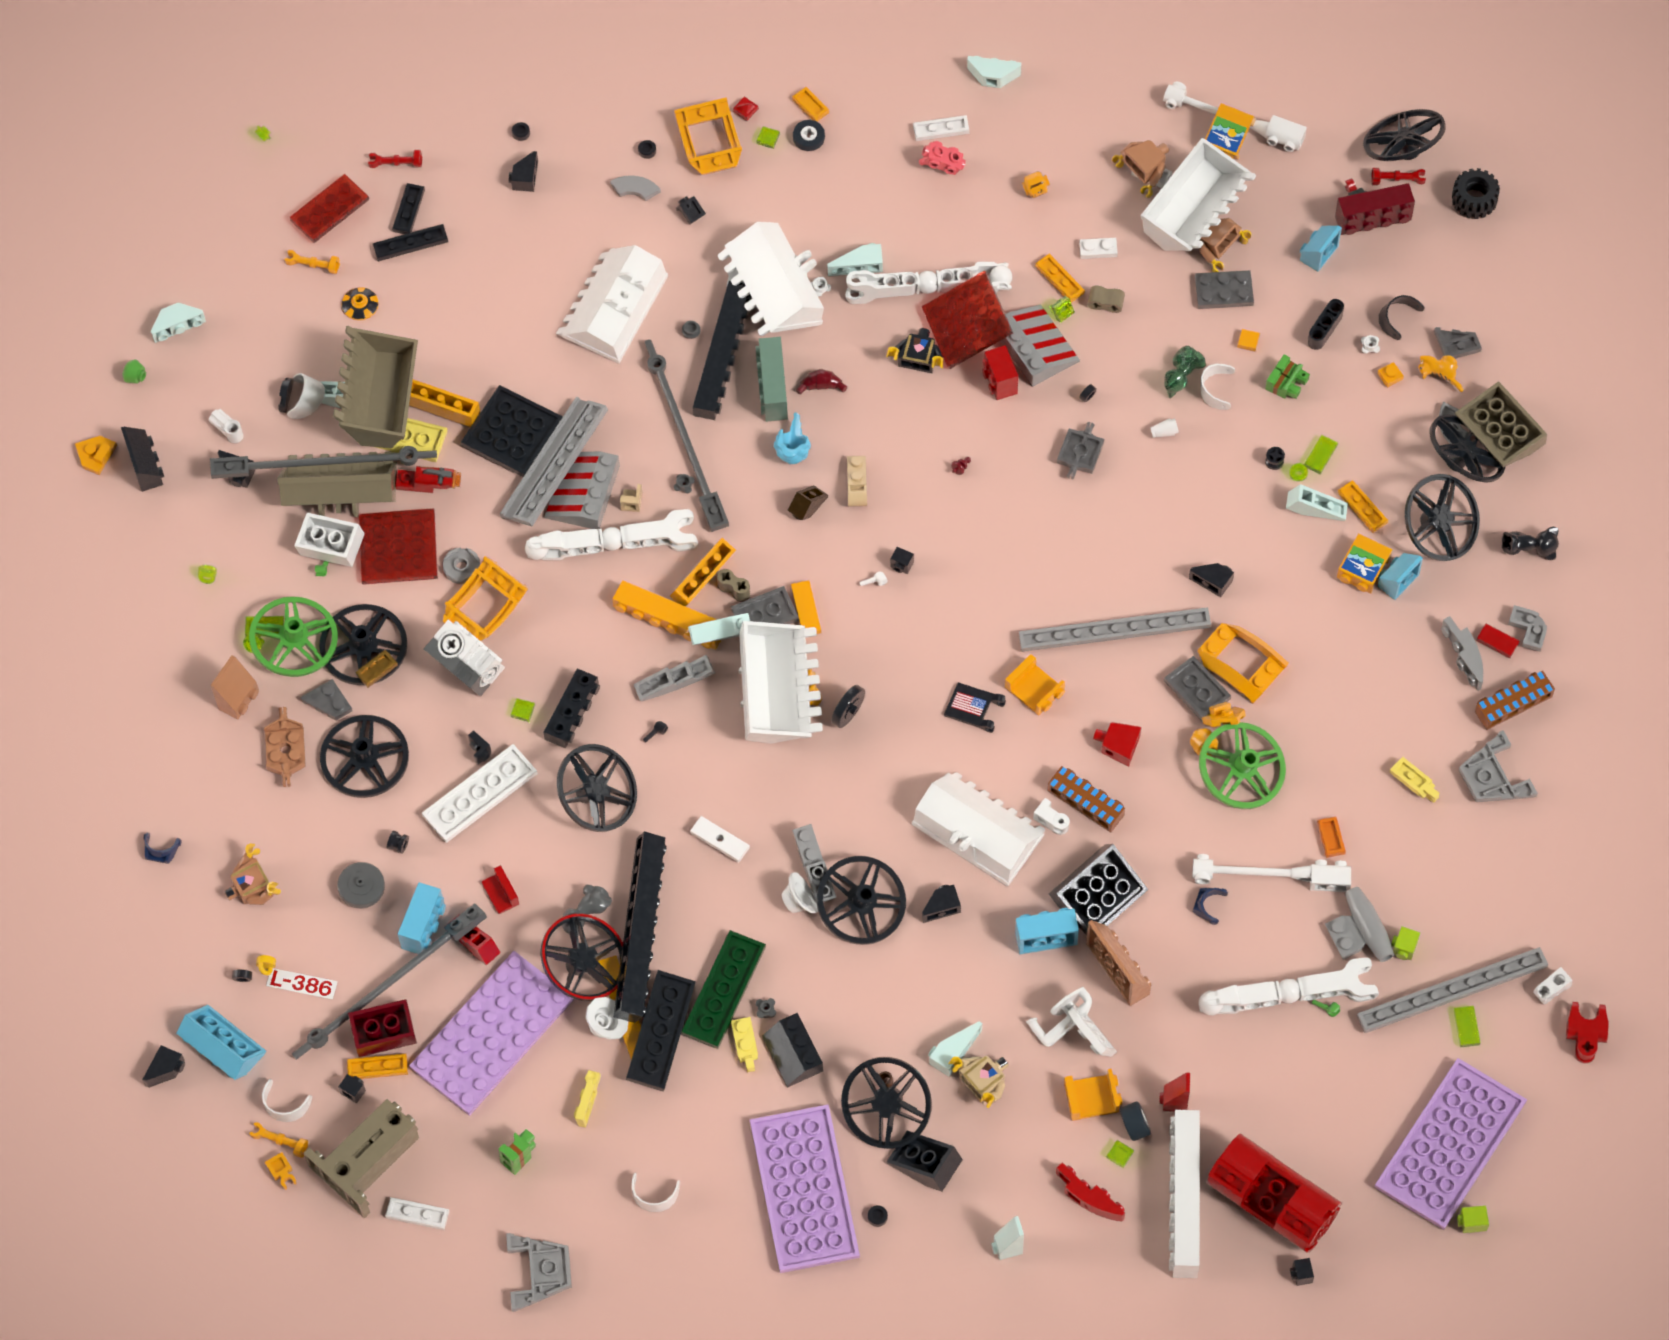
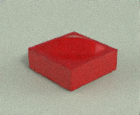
(745, 108)

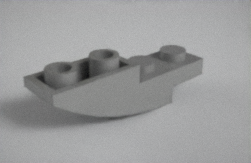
(1468, 657)
(812, 860)

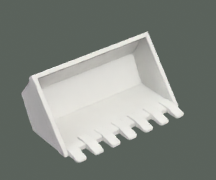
(615, 301)
(778, 682)

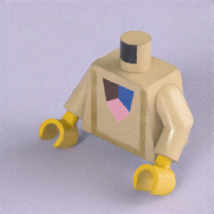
(982, 1076)

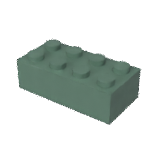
(771, 379)

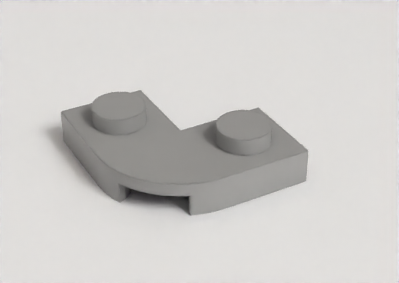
(1533, 623)

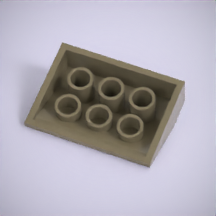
(1502, 425)

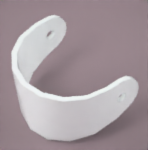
(1207, 397)
(310, 399)
(288, 1116)
(655, 1207)

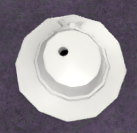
(799, 896)
(601, 1012)

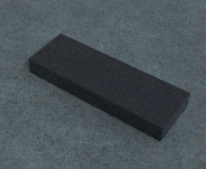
(408, 208)

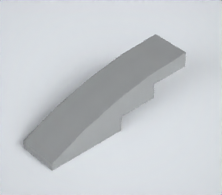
(674, 679)

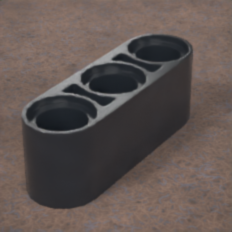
(1325, 331)

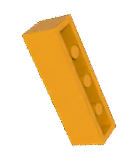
(444, 403)
(702, 572)

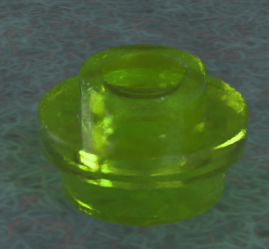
(263, 133)
(1298, 467)

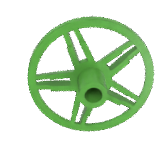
(293, 635)
(1242, 765)

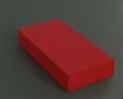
(1497, 640)

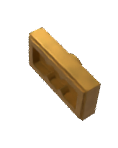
(376, 668)

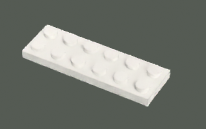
(479, 793)

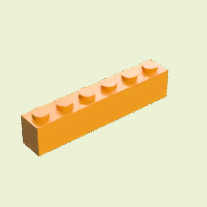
(659, 611)

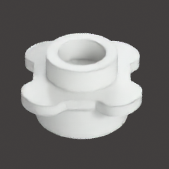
(820, 281)
(1370, 340)

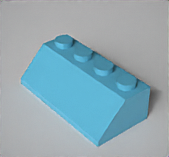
(220, 1041)

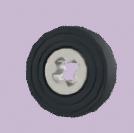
(817, 135)

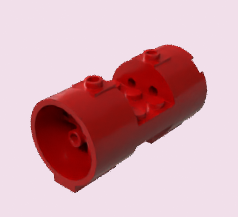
(1274, 1193)

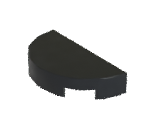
(285, 392)

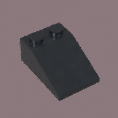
(926, 1161)

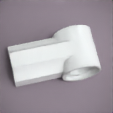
(226, 426)

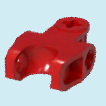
(1587, 1032)

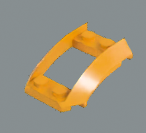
(703, 113)
(498, 578)
(1260, 679)

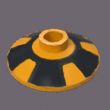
(363, 309)

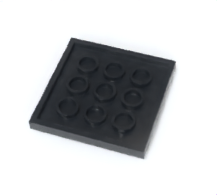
(511, 430)

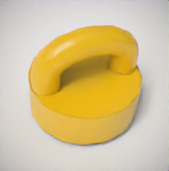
(266, 962)

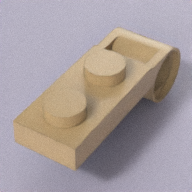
(857, 481)

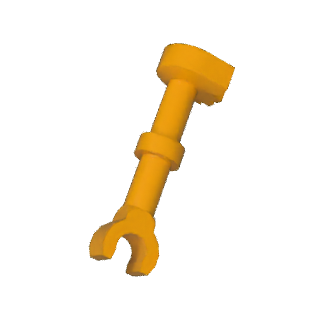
(332, 266)
(299, 1146)

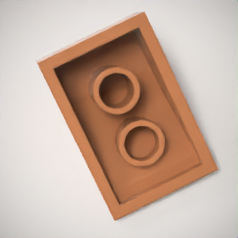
(234, 688)

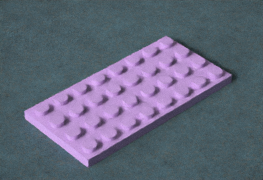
(491, 1033)
(1450, 1143)
(804, 1188)

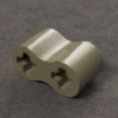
(1106, 299)
(736, 586)

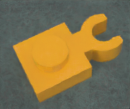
(280, 1168)

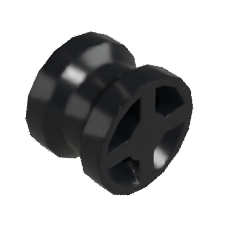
(1275, 453)
(397, 842)

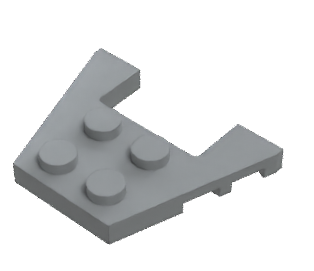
(1487, 779)
(548, 1269)

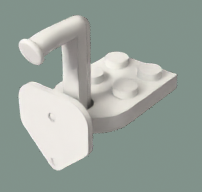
(1075, 1016)

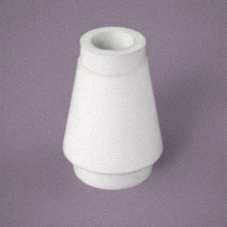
(1165, 428)

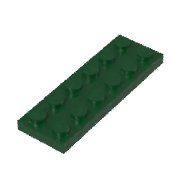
(723, 989)

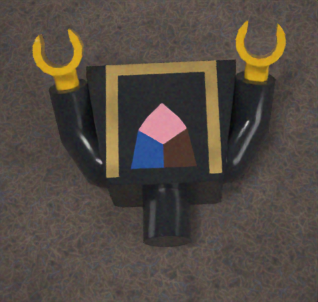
(917, 352)

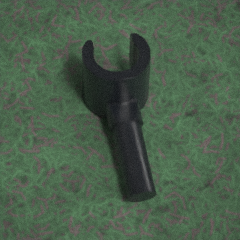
(658, 727)

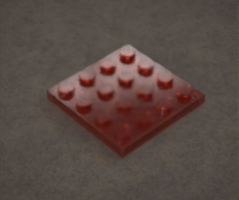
(967, 319)
(398, 546)

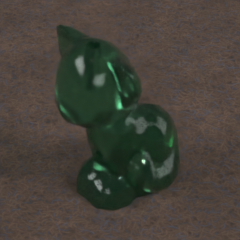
(1185, 361)

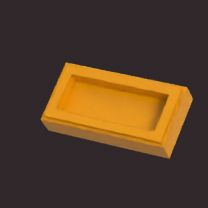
(810, 104)

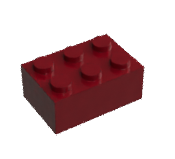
(382, 1028)

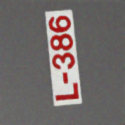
(302, 983)

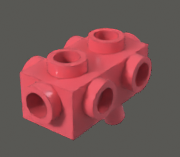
(942, 158)

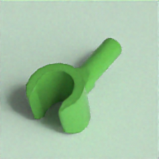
(321, 570)
(1332, 1010)

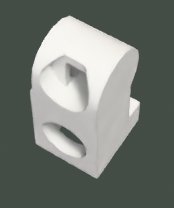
(1050, 818)
(1553, 986)

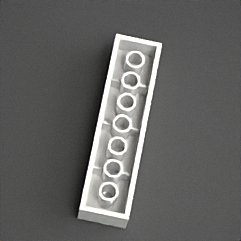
(1185, 1200)

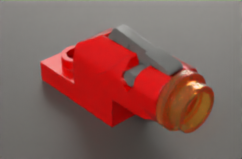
(427, 479)

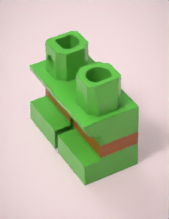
(1284, 377)
(518, 1152)

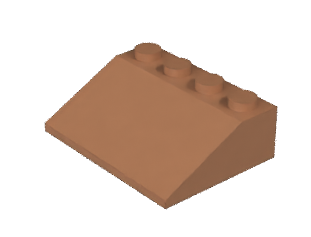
(1117, 963)

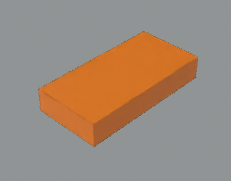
(1331, 837)

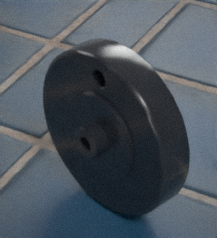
(848, 706)

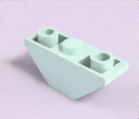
(993, 71)
(176, 320)

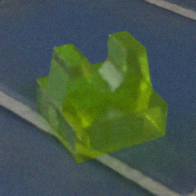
(1062, 309)

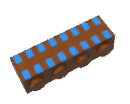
(1514, 700)
(1086, 799)

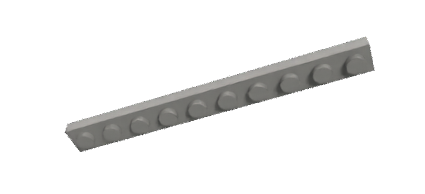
(1114, 629)
(1452, 990)

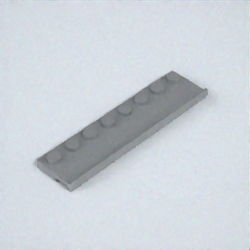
(553, 461)

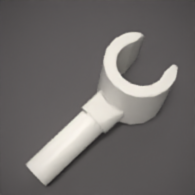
(879, 577)

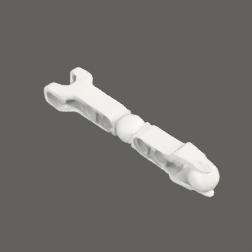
(876, 285)
(560, 544)
(1311, 987)

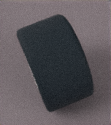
(1135, 1121)

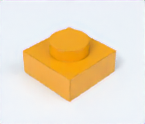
(1390, 374)

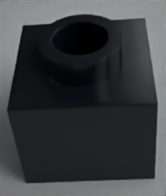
(901, 560)
(352, 1088)
(1302, 1272)

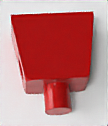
(1119, 741)

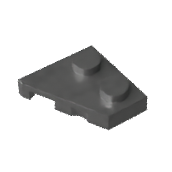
(1457, 343)
(328, 700)

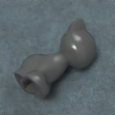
(594, 902)

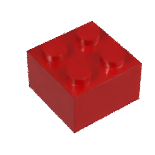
(1000, 373)

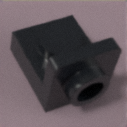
(690, 209)
(481, 747)

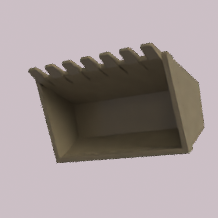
(375, 387)
(338, 483)

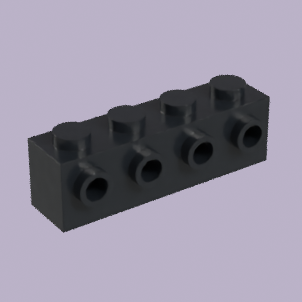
(571, 708)

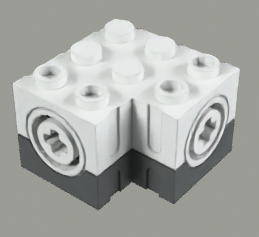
(465, 656)

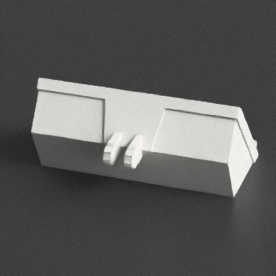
(1194, 198)
(773, 279)
(977, 827)

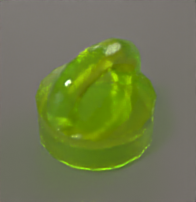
(207, 571)
(259, 642)

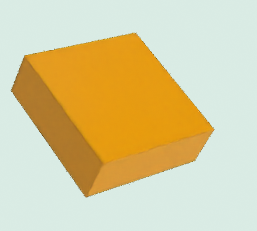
(1248, 340)

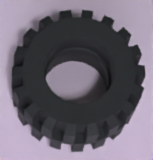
(1477, 181)

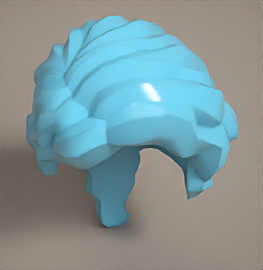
(792, 446)

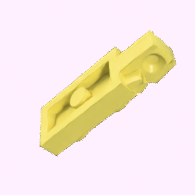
(1414, 779)
(745, 1042)
(587, 1098)

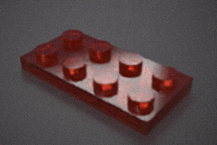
(329, 208)

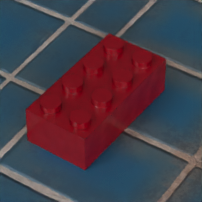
(1375, 209)

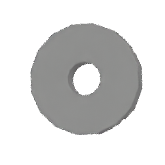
(456, 556)

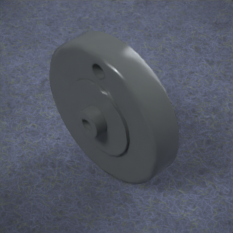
(361, 885)

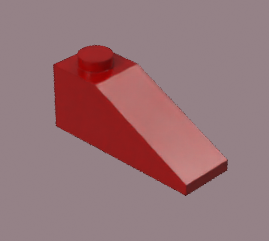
(480, 945)
(1176, 1094)

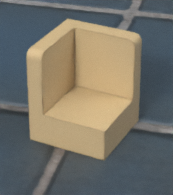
(631, 499)

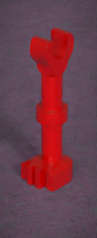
(416, 160)
(1377, 175)

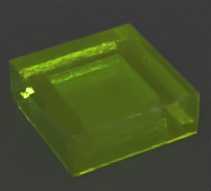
(768, 137)
(522, 710)
(1120, 1154)

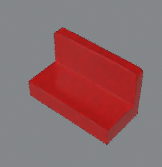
(500, 891)

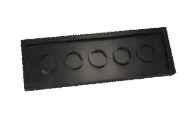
(660, 1030)

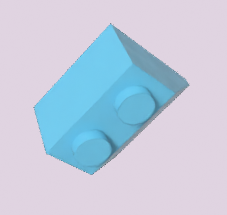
(1320, 247)
(1400, 574)

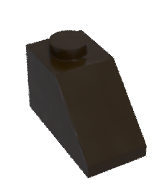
(807, 502)

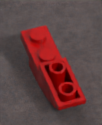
(1093, 1200)

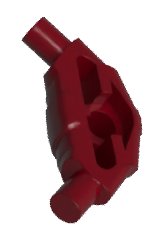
(820, 380)

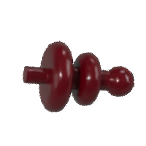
(959, 466)

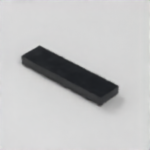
(410, 242)

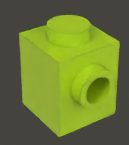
(1405, 943)
(1473, 1219)

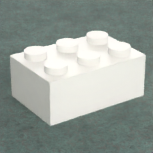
(329, 539)

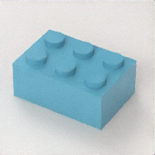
(421, 918)
(1046, 931)

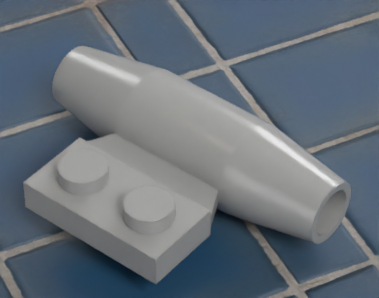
(1361, 928)

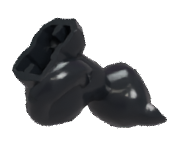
(1545, 542)

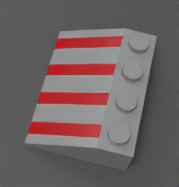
(1037, 345)
(585, 490)

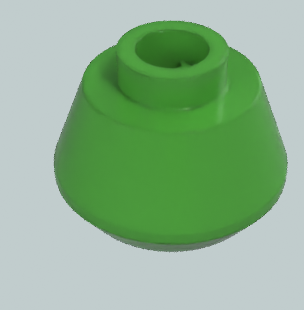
(134, 372)

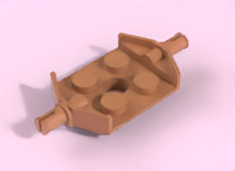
(280, 734)

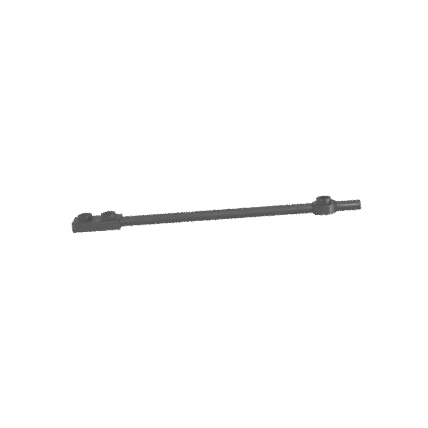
(240, 466)
(710, 501)
(455, 929)

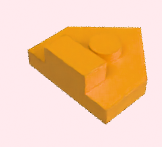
(95, 453)
(1223, 714)

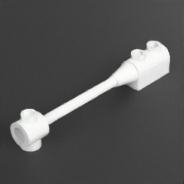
(1275, 131)
(1320, 875)

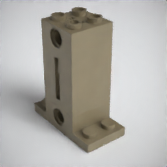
(365, 1154)

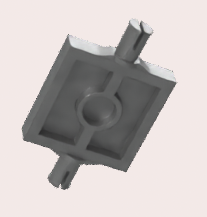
(1080, 450)

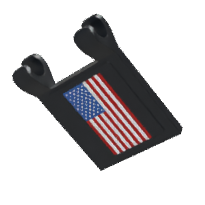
(971, 705)

